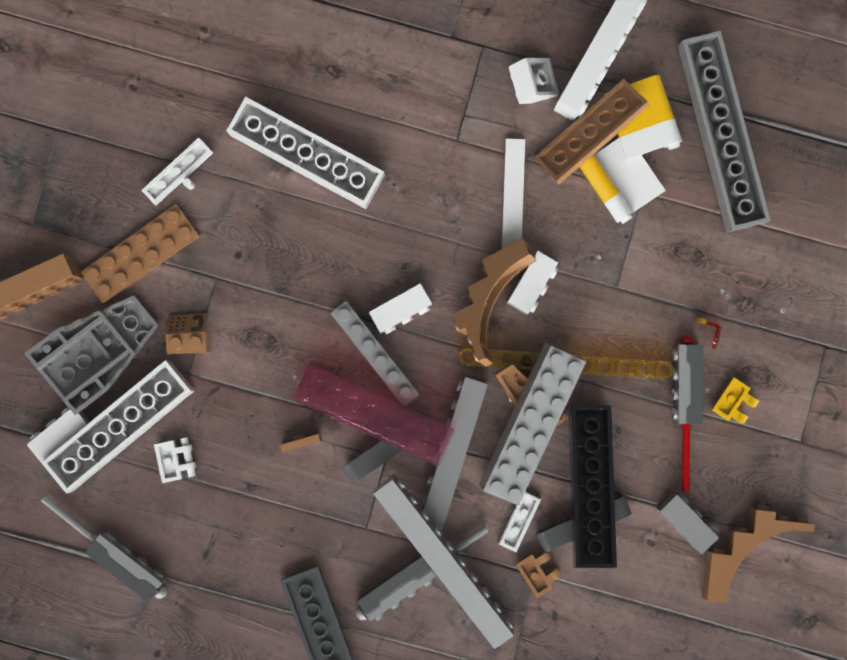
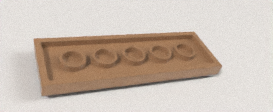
(591, 131)
(140, 254)

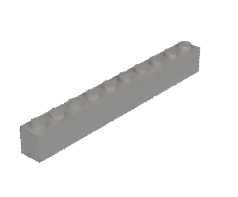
(444, 561)

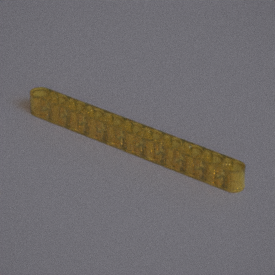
(594, 362)

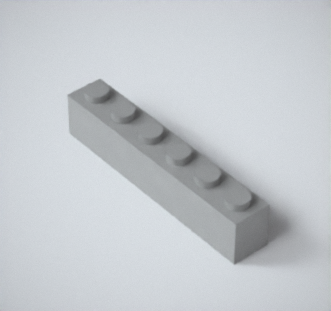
(374, 353)

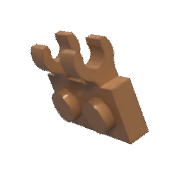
(535, 576)

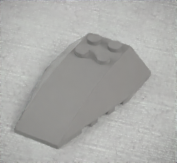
(92, 351)

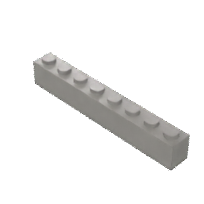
(446, 476)

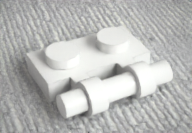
(169, 461)

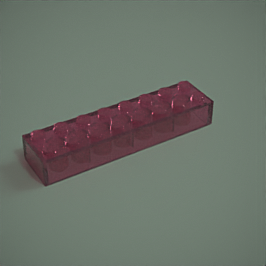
(374, 415)

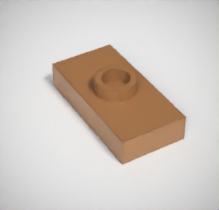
(300, 441)

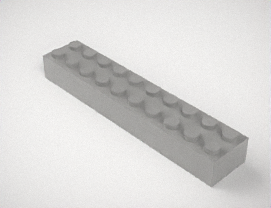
(723, 132)

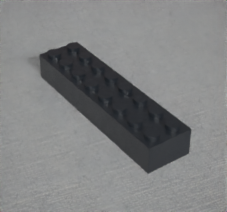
(592, 486)

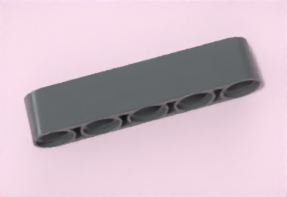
(370, 460)
(561, 532)

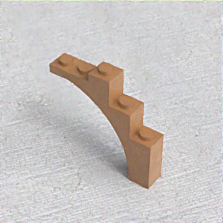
(499, 270)
(723, 565)

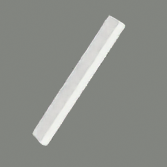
(513, 191)

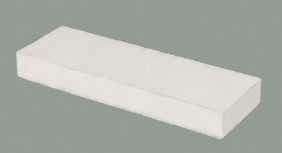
(519, 522)

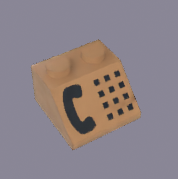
(188, 334)

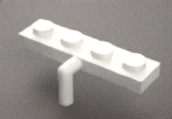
(177, 172)

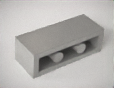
(688, 522)

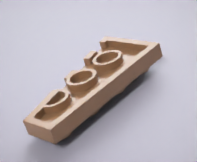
(514, 382)

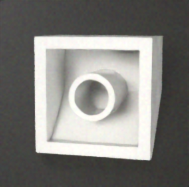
(534, 80)

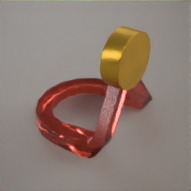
(717, 333)

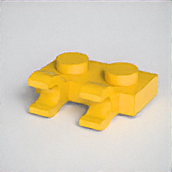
(731, 398)

